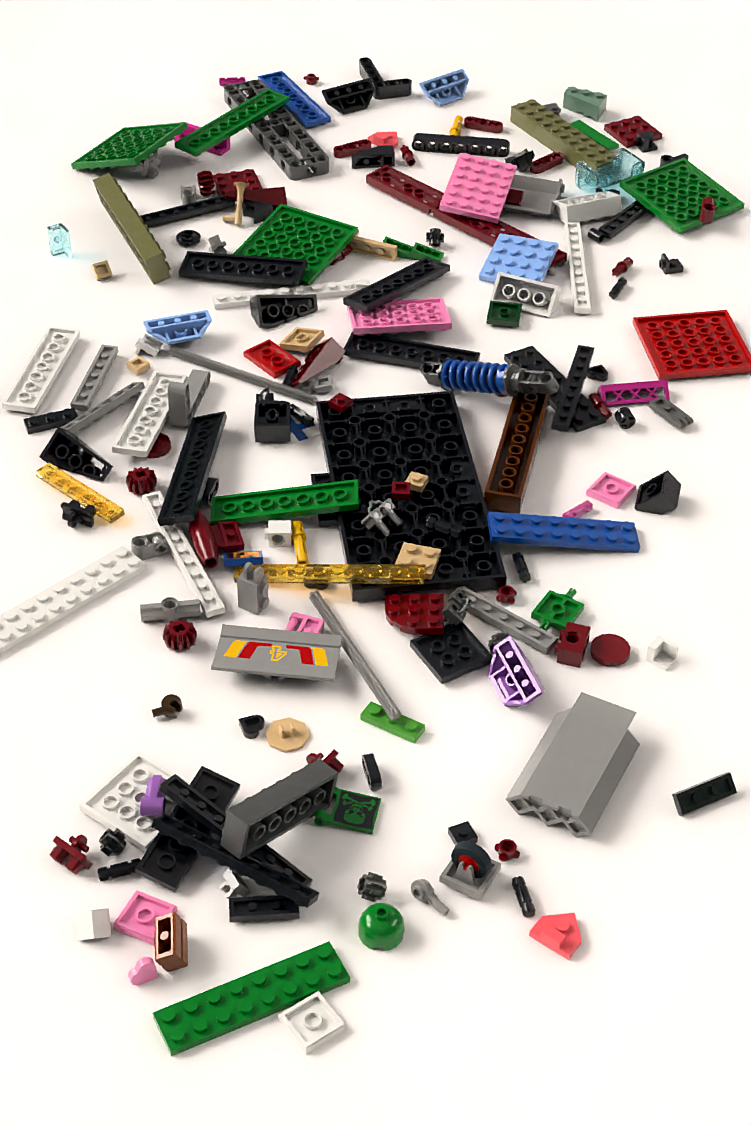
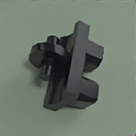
(75, 514)

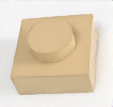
(101, 270)
(138, 365)
(417, 480)

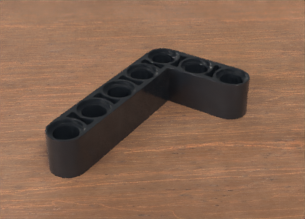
(384, 89)

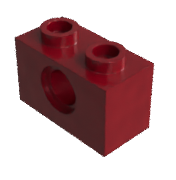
(573, 644)

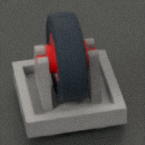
(470, 870)

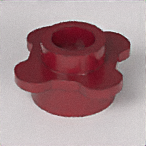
(311, 79)
(506, 594)
(507, 850)

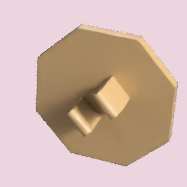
(287, 734)

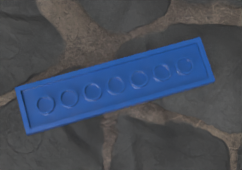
(300, 104)
(563, 532)

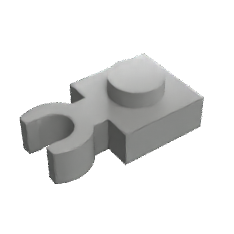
(320, 385)

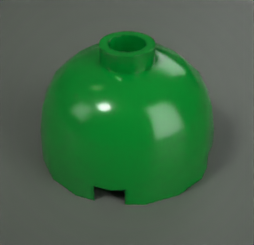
(381, 927)

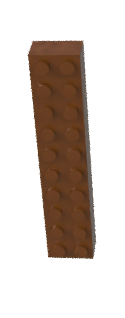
(516, 452)

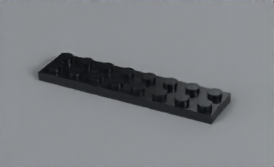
(243, 268)
(396, 285)
(403, 351)
(585, 415)

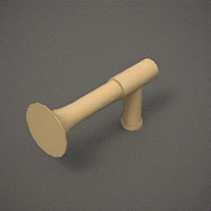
(238, 215)

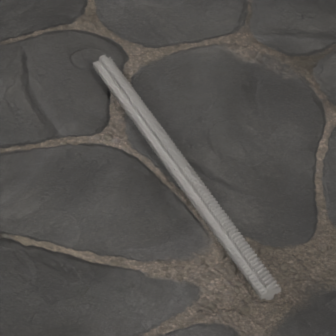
(240, 374)
(355, 656)

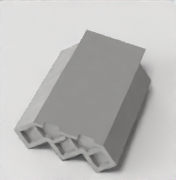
(538, 196)
(577, 765)

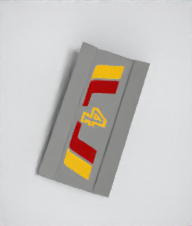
(277, 653)

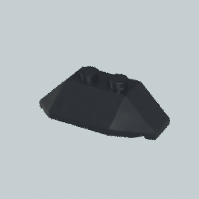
(350, 96)

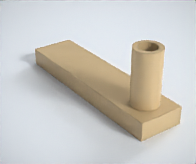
(374, 248)

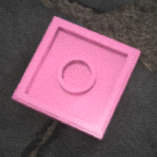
(611, 490)
(139, 916)

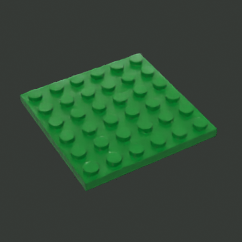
(129, 146)
(676, 194)
(301, 236)

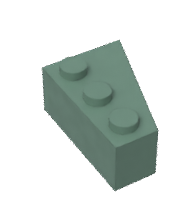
(585, 101)

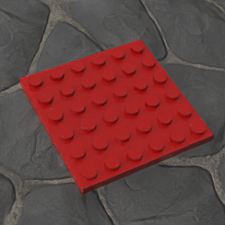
(693, 344)

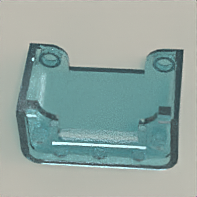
(621, 168)

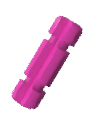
(230, 80)
(579, 510)

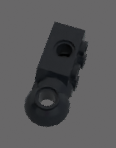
(271, 418)

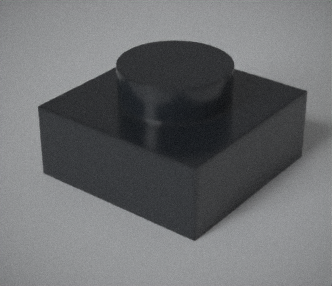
(462, 832)

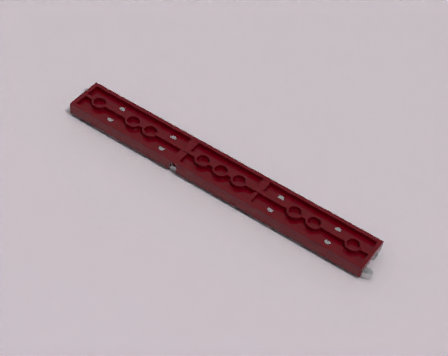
(428, 200)

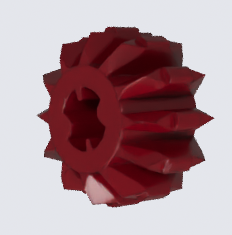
(206, 183)
(141, 481)
(179, 635)

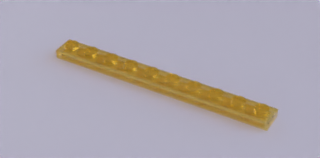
(342, 573)

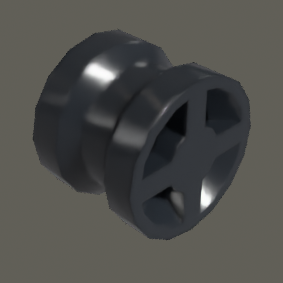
(625, 418)

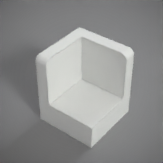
(662, 653)
(93, 924)

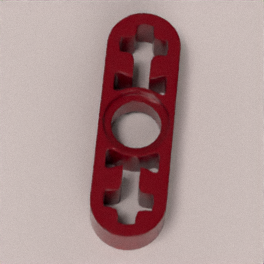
(483, 124)
(351, 148)
(546, 162)

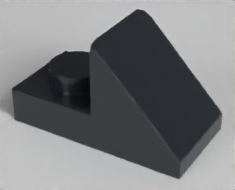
(257, 210)

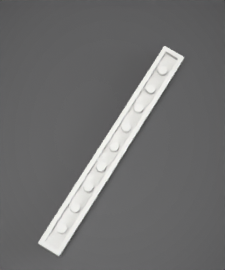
(577, 268)
(327, 290)
(186, 559)

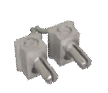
(376, 516)

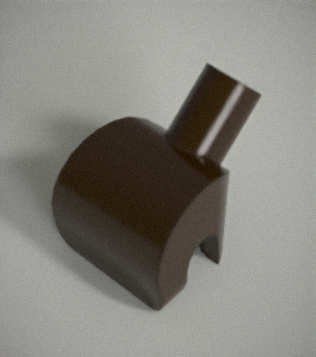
(169, 705)

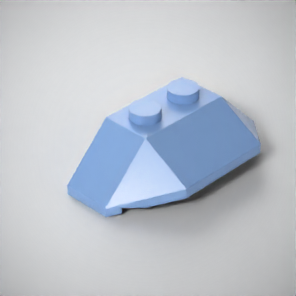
(446, 87)
(179, 327)

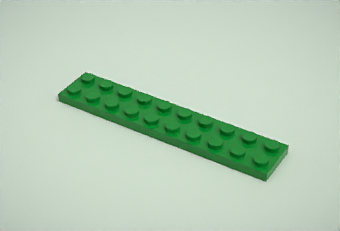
(231, 122)

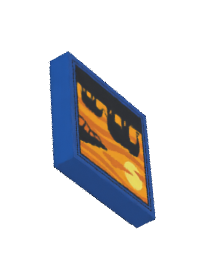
(242, 558)

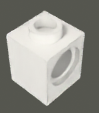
(278, 533)

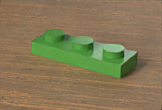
(402, 727)

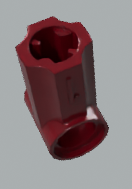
(707, 210)

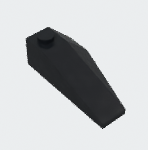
(280, 309)
(75, 456)

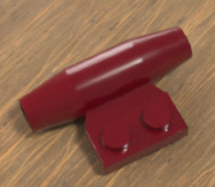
(209, 538)

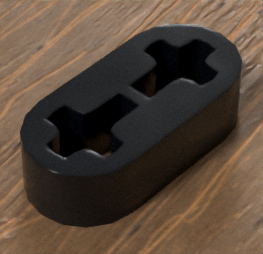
(210, 491)
(371, 771)

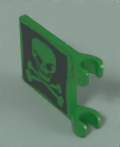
(351, 811)

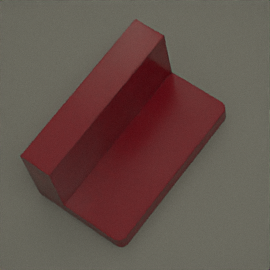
(514, 197)

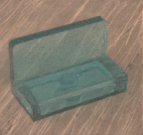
(59, 240)

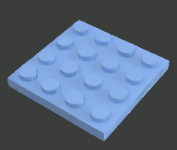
(519, 257)

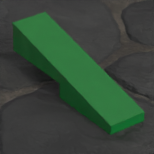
(595, 135)
(415, 253)

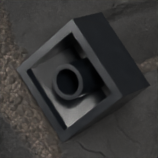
(658, 494)

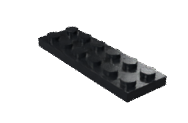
(167, 860)

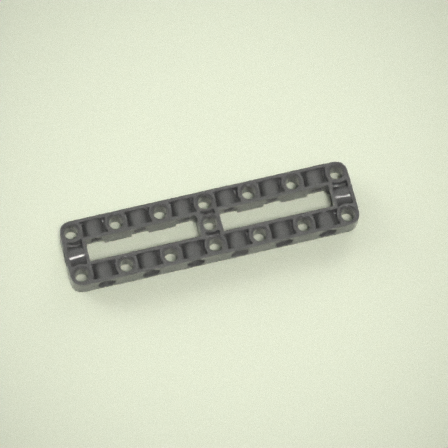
(281, 124)

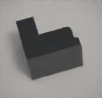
(645, 141)

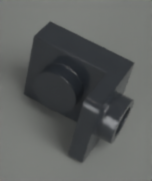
(670, 266)

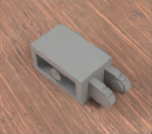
(252, 589)

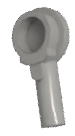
(423, 891)

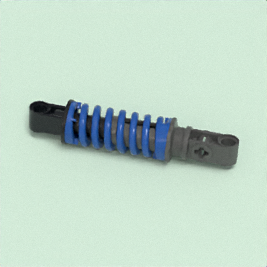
(488, 377)

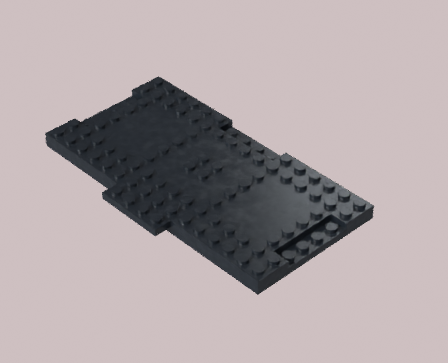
(384, 442)

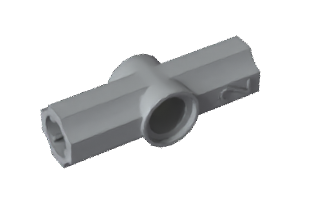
(170, 610)

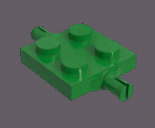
(557, 610)

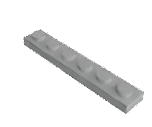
(94, 377)
(106, 406)
(510, 622)

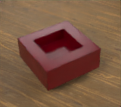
(340, 402)
(401, 490)

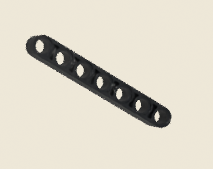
(454, 148)

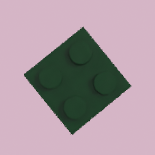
(504, 314)

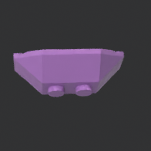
(513, 674)

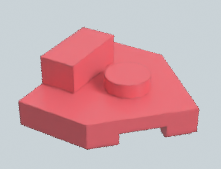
(384, 139)
(558, 933)

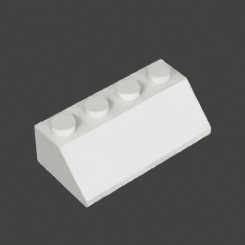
(589, 207)
(534, 296)

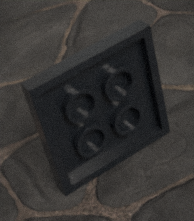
(452, 653)

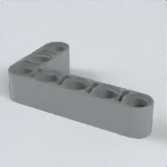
(186, 397)

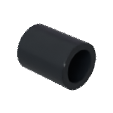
(596, 235)

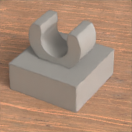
(235, 883)

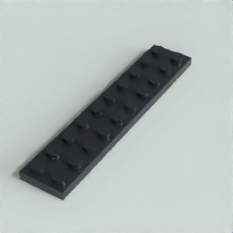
(192, 469)

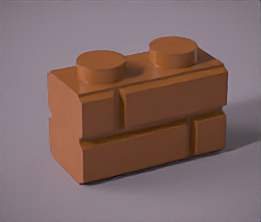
(171, 942)

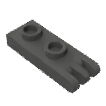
(670, 412)

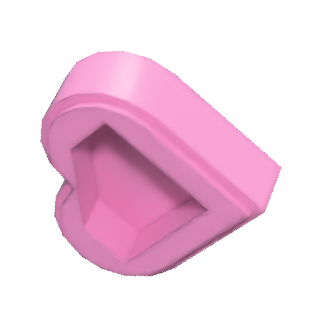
(143, 972)

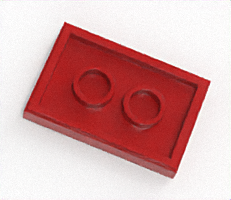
(271, 358)

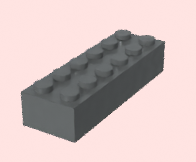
(278, 808)

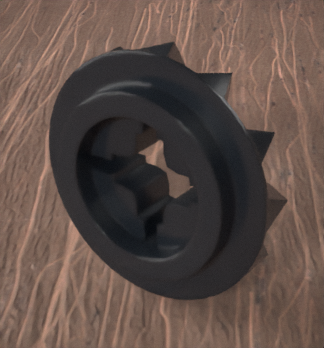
(188, 237)

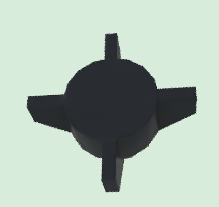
(521, 159)

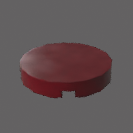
(161, 446)
(610, 650)

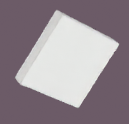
(312, 1022)

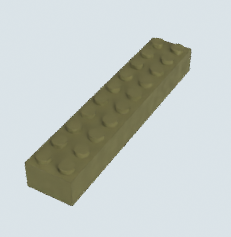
(559, 135)
(132, 228)

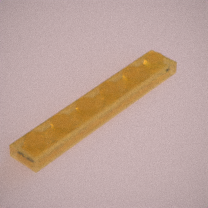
(80, 492)

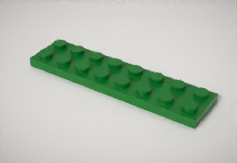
(286, 502)
(250, 998)

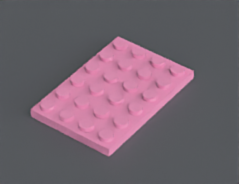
(478, 188)
(402, 316)

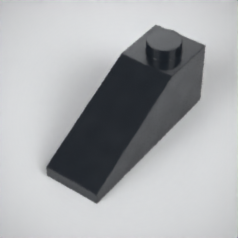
(374, 157)

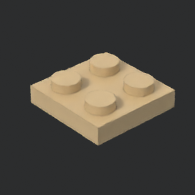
(302, 339)
(419, 554)

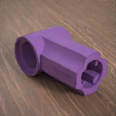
(154, 801)

